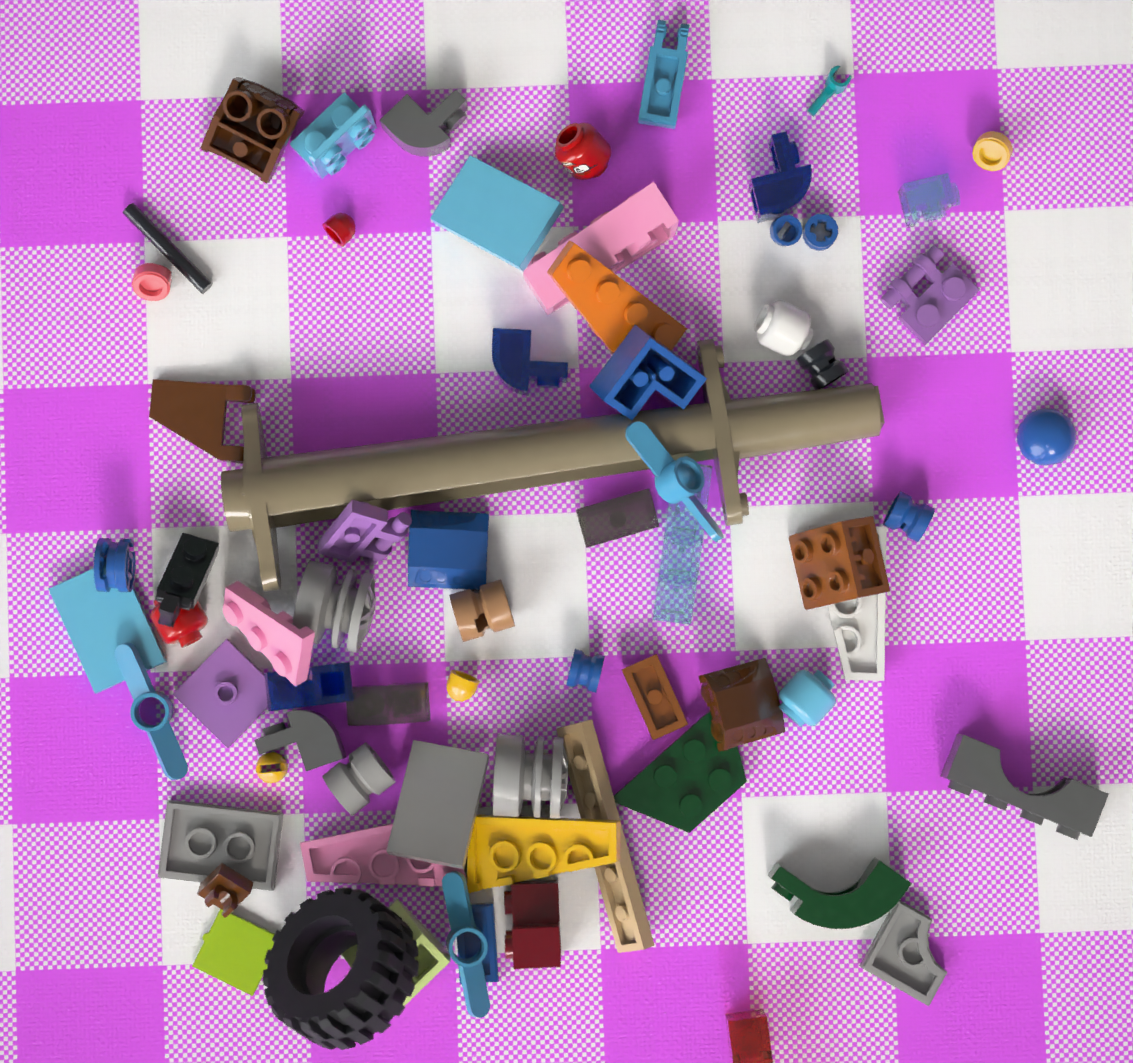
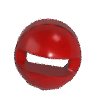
(340, 228)

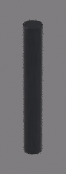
(167, 248)

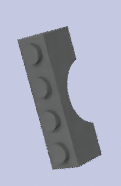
(1068, 804)

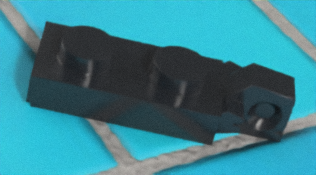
(185, 576)

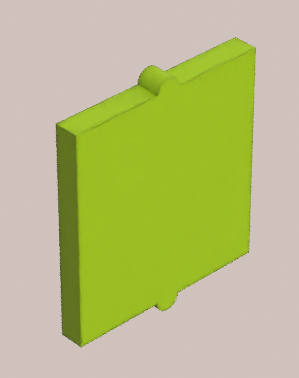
(235, 952)

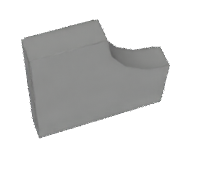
(903, 954)

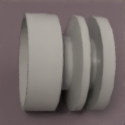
(335, 606)
(529, 776)

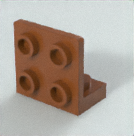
(839, 562)

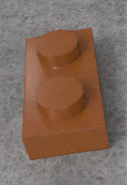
(654, 697)

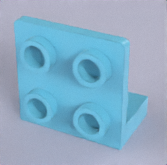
(335, 136)

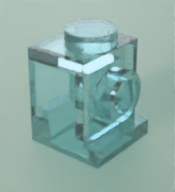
(928, 198)

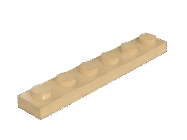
(596, 801)

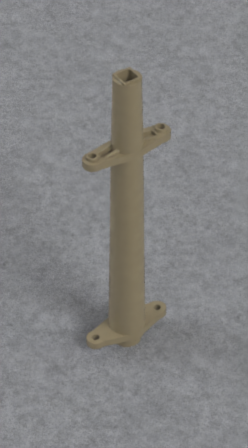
(485, 462)

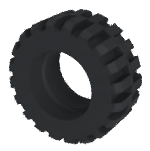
(370, 990)

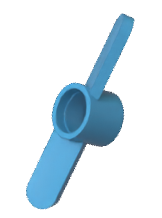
(673, 479)
(160, 735)
(462, 921)

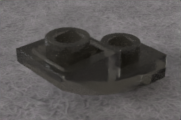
(389, 704)

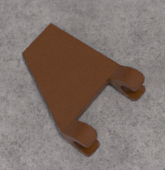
(199, 413)

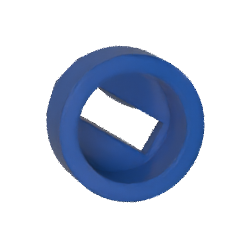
(792, 233)

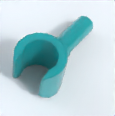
(831, 87)

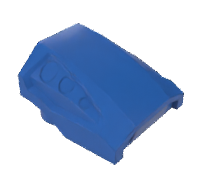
(447, 550)

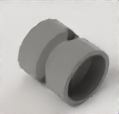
(359, 778)

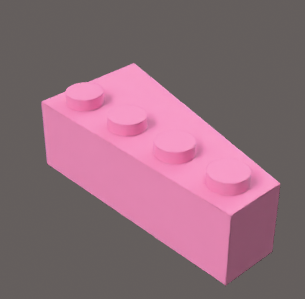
(611, 238)

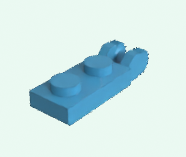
(664, 79)

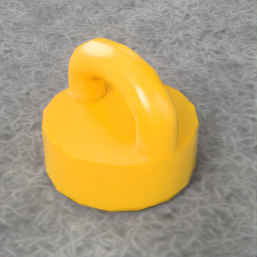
(992, 151)

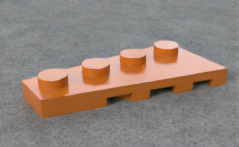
(609, 301)

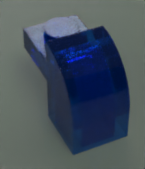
(784, 190)
(514, 366)
(323, 686)

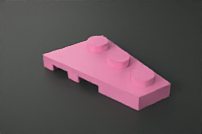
(270, 632)

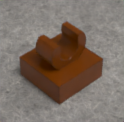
(225, 889)

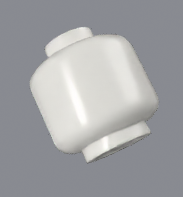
(783, 328)

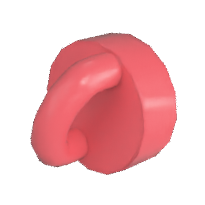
(152, 281)

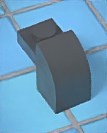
(424, 133)
(314, 734)

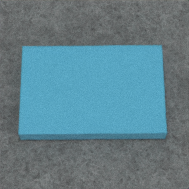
(497, 213)
(100, 624)

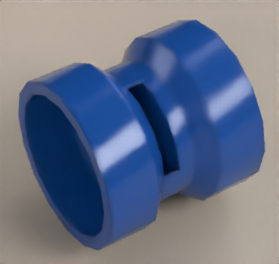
(908, 516)

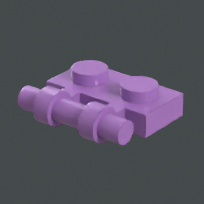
(938, 303)
(363, 532)

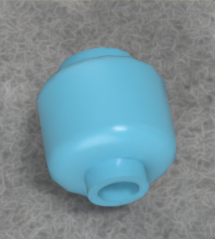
(807, 697)

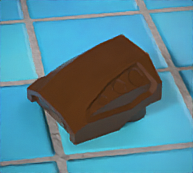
(252, 127)
(742, 704)

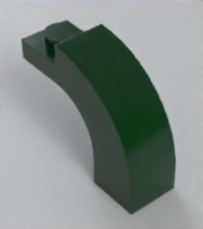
(853, 907)

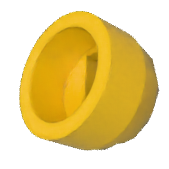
(461, 685)
(272, 776)

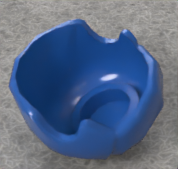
(1046, 437)

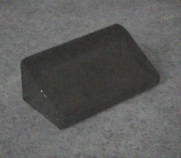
(617, 518)

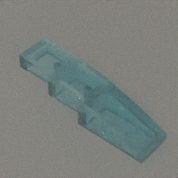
(680, 559)

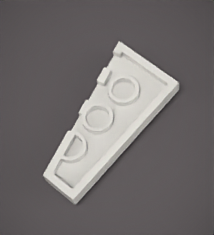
(861, 630)

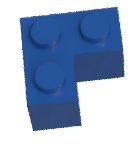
(639, 369)

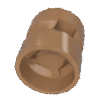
(482, 610)

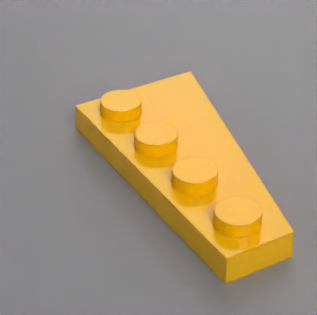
(533, 848)

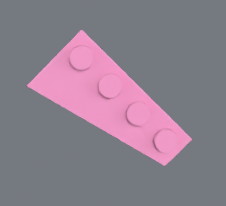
(363, 858)

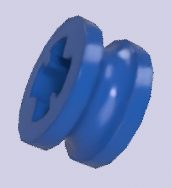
(830, 226)

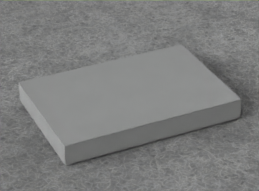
(438, 804)
(205, 835)

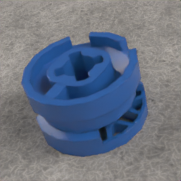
(114, 565)

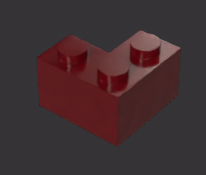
(536, 924)

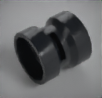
(822, 364)

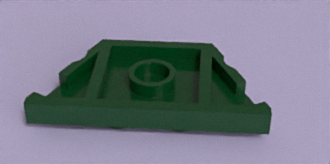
(685, 779)

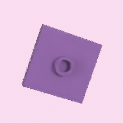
(225, 693)

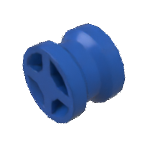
(585, 670)

